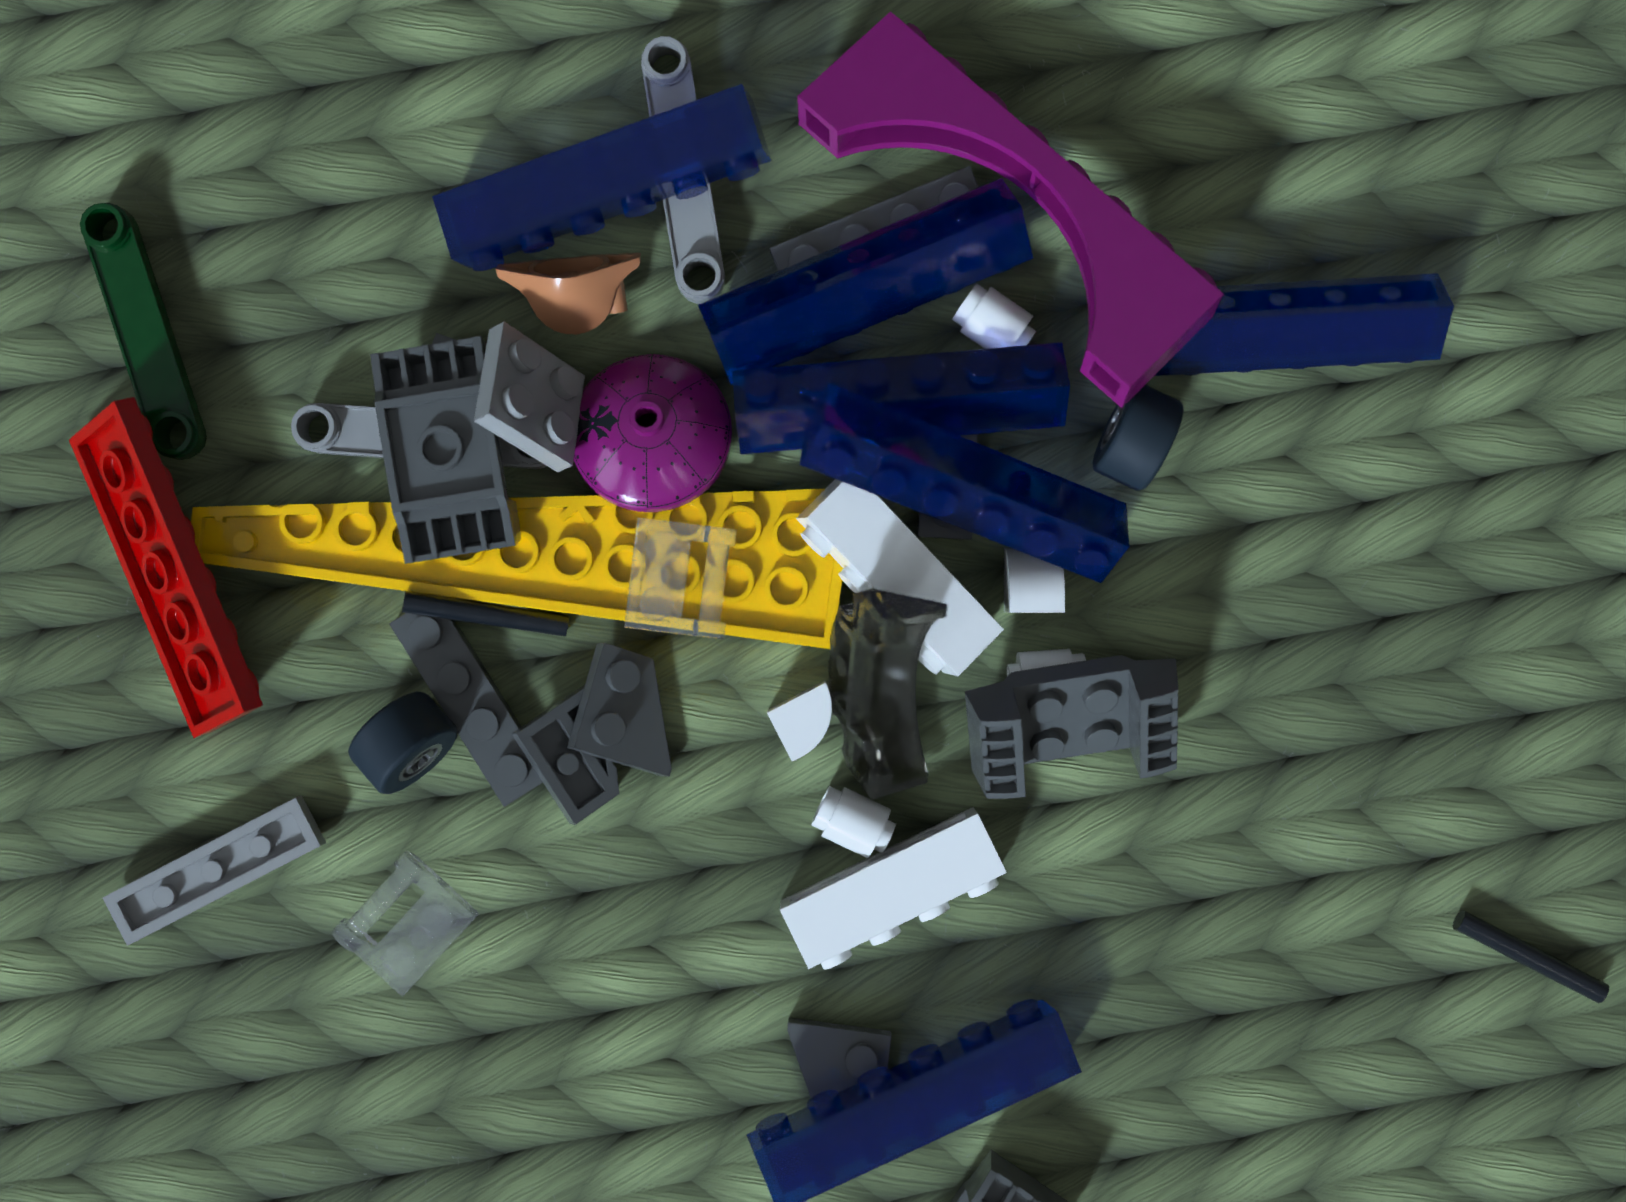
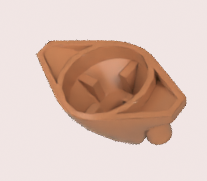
(573, 292)

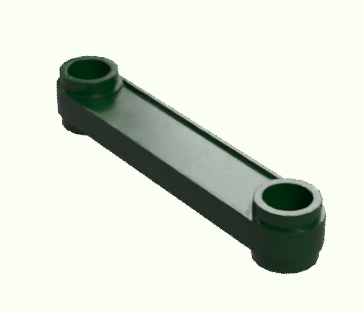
(143, 329)

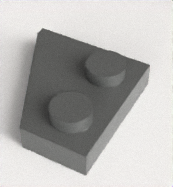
(622, 712)
(573, 778)
(836, 1054)

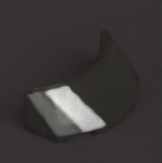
(874, 687)

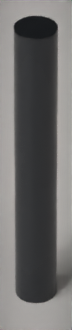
(485, 613)
(1531, 956)

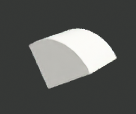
(1032, 584)
(803, 720)

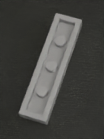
(214, 870)

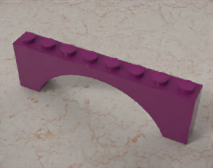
(908, 95)

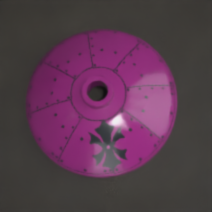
(660, 463)

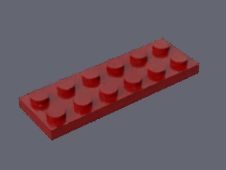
(165, 568)

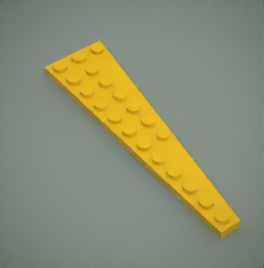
(568, 560)

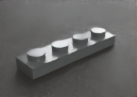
(873, 218)
(469, 701)

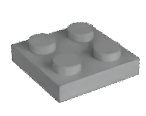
(529, 397)

